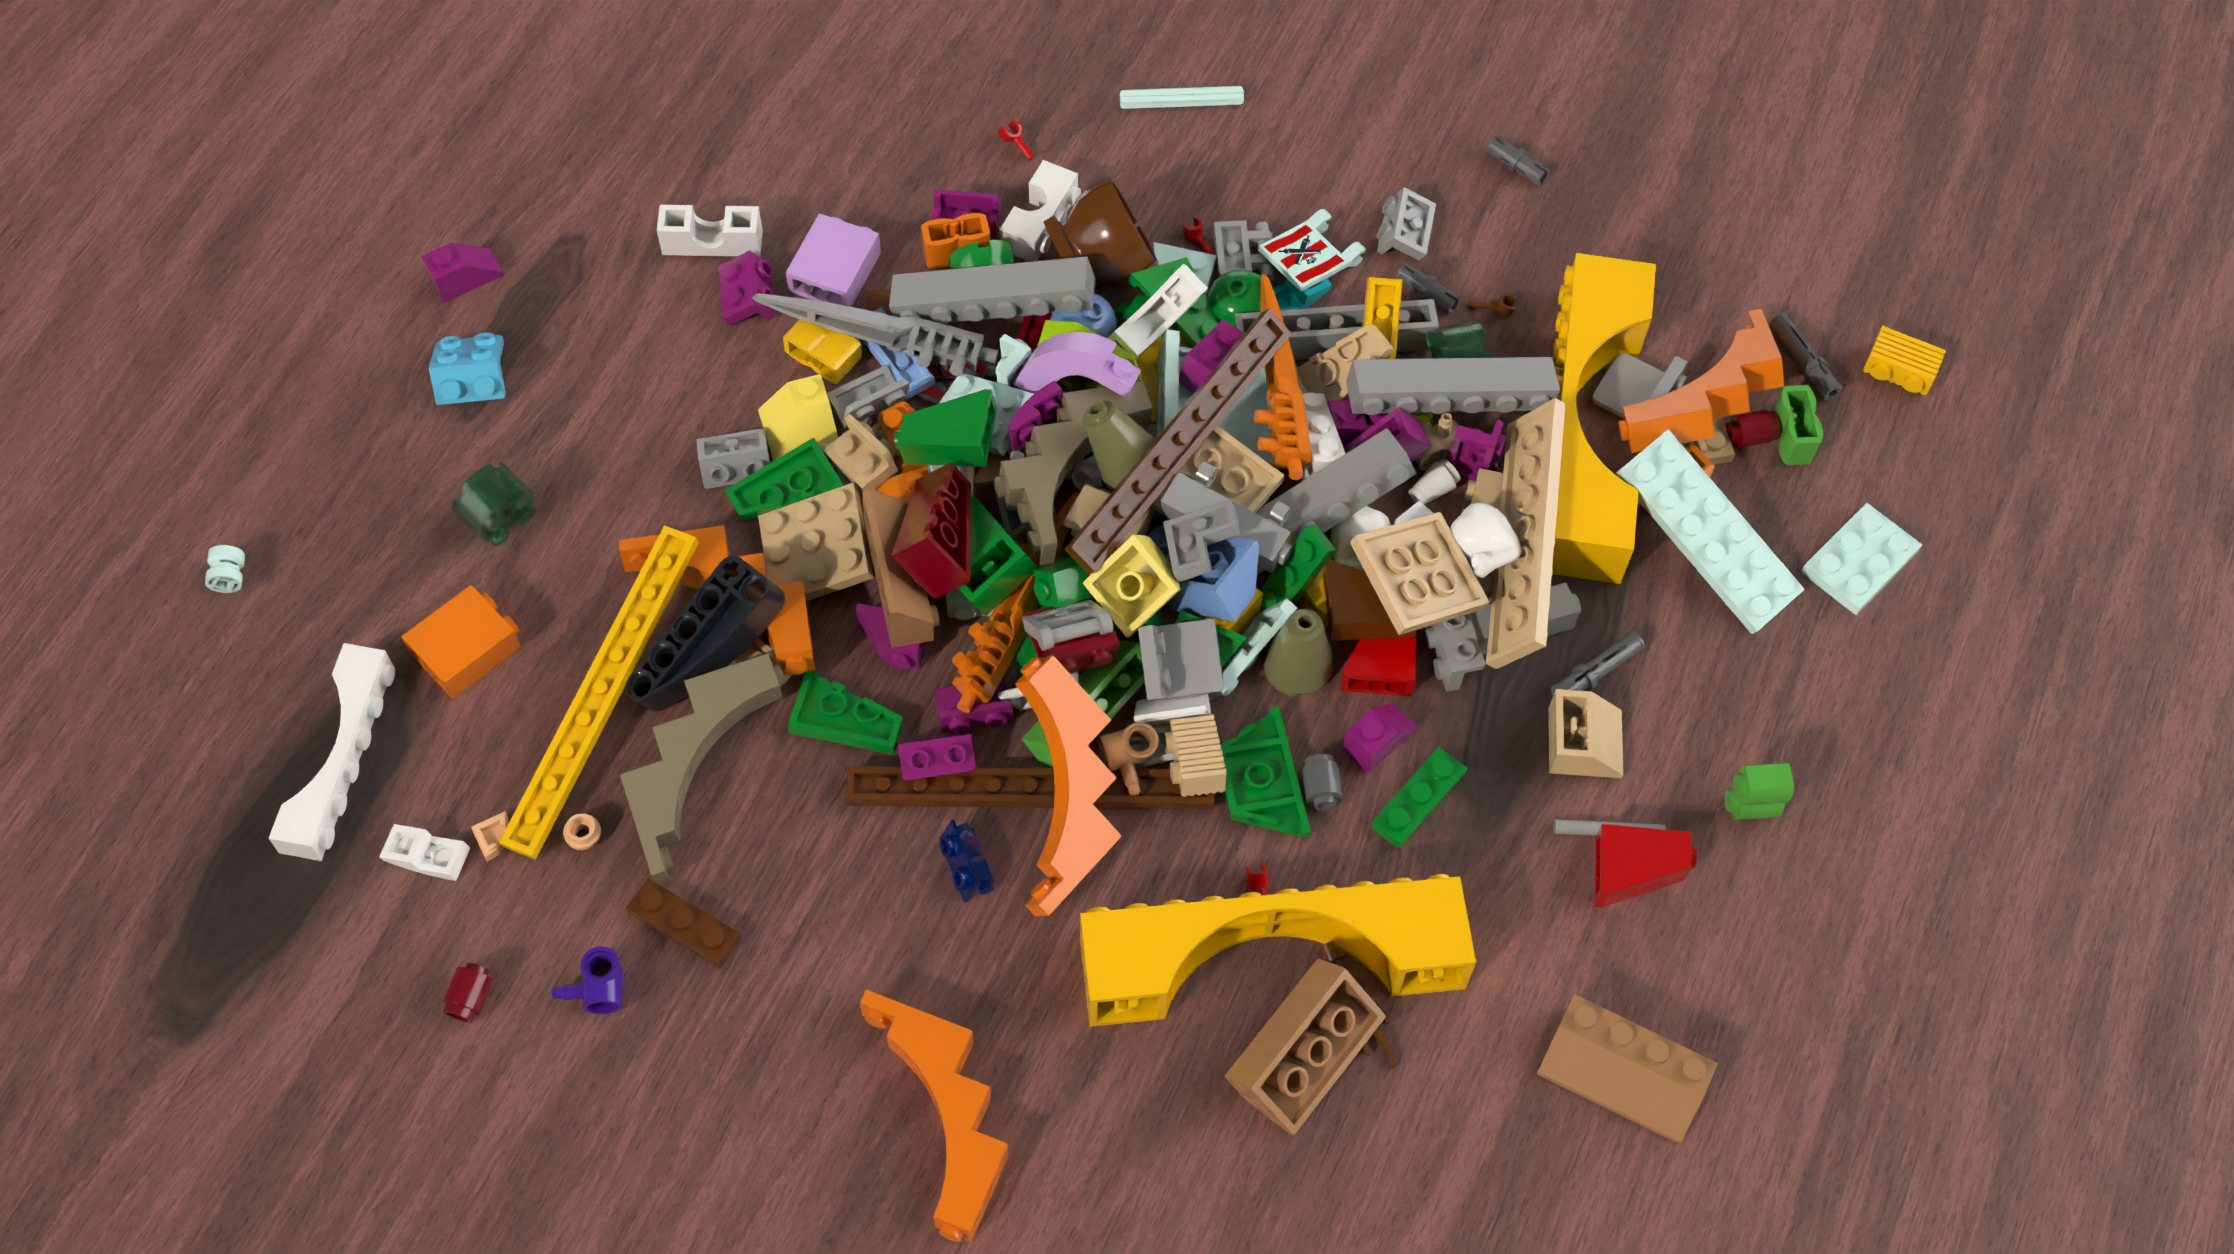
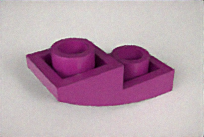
(1033, 413)

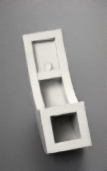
(1159, 312)

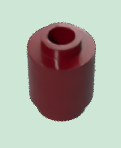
(1753, 428)
(467, 992)

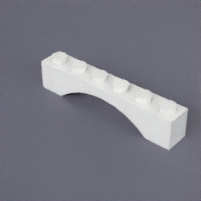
(308, 819)

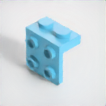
(467, 369)

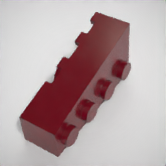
(937, 532)

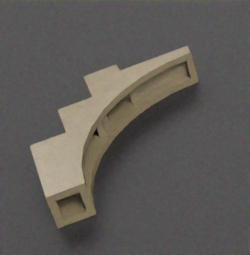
(1051, 454)

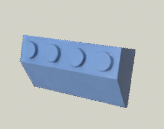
(1226, 588)

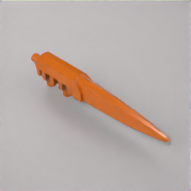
(1285, 401)
(1001, 636)

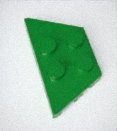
(1263, 779)

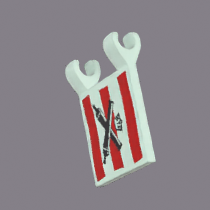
(1306, 255)

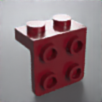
(1081, 652)

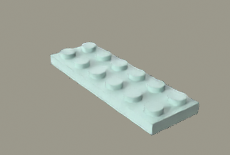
(1710, 532)

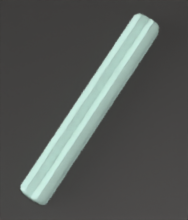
(1181, 97)

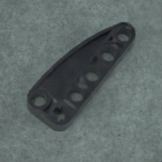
(719, 631)

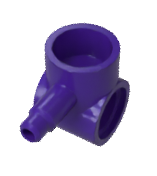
(599, 994)

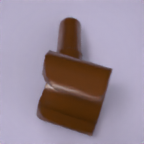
(1502, 307)

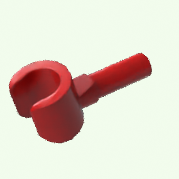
(1016, 137)
(1196, 235)
(1258, 881)

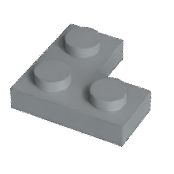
(1191, 534)

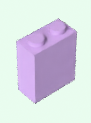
(833, 261)

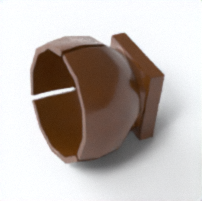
(1105, 232)

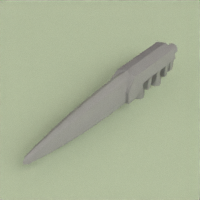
(891, 331)

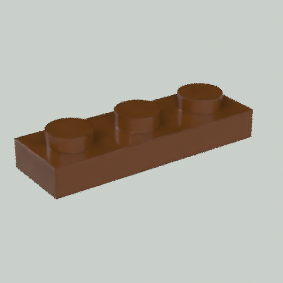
(684, 923)

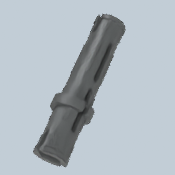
(1813, 367)
(1586, 675)

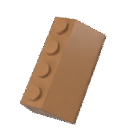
(904, 604)
(1306, 1045)
(1627, 1069)

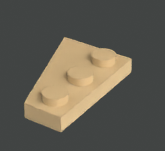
(1328, 371)

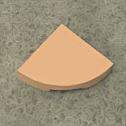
(489, 834)

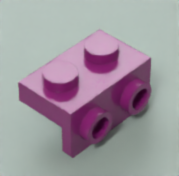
(739, 282)

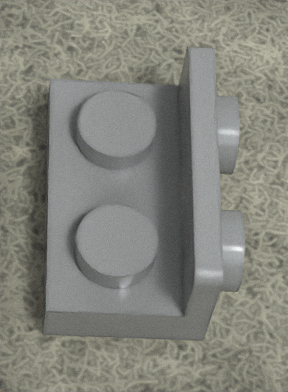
(1406, 224)
(731, 457)

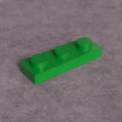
(1307, 559)
(1418, 798)

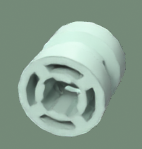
(224, 569)

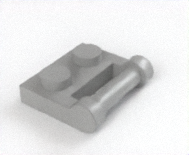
(1067, 623)

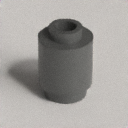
(1322, 782)

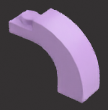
(1077, 355)

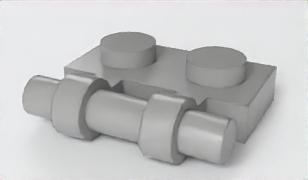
(1233, 248)

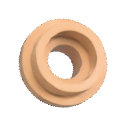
(580, 822)

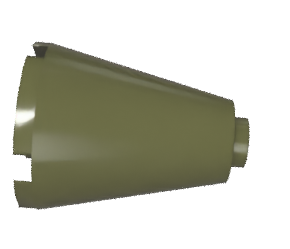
(1114, 441)
(1299, 655)

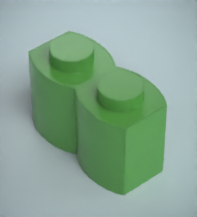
(1799, 426)
(1760, 791)

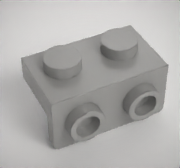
(1454, 650)

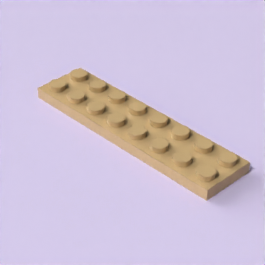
(1530, 505)

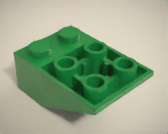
(995, 561)

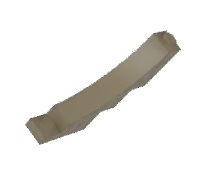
(660, 788)

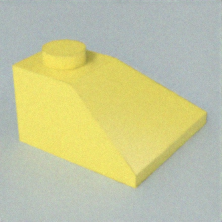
(797, 415)
(1133, 583)

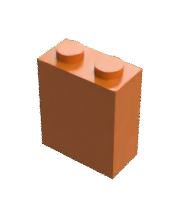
(462, 640)

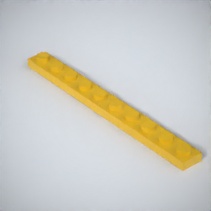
(598, 693)

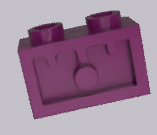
(1476, 450)
(988, 714)
(936, 756)

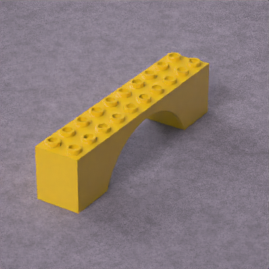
(1602, 314)
(1401, 931)

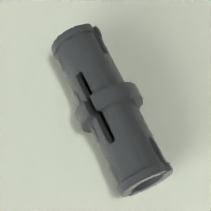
(1518, 160)
(1428, 287)

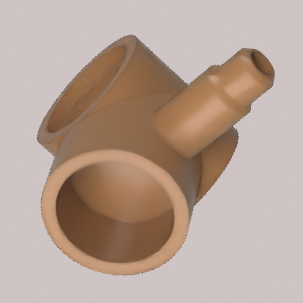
(1119, 755)

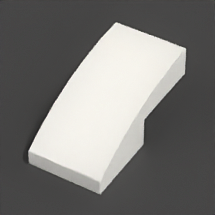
(424, 853)

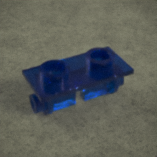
(959, 846)

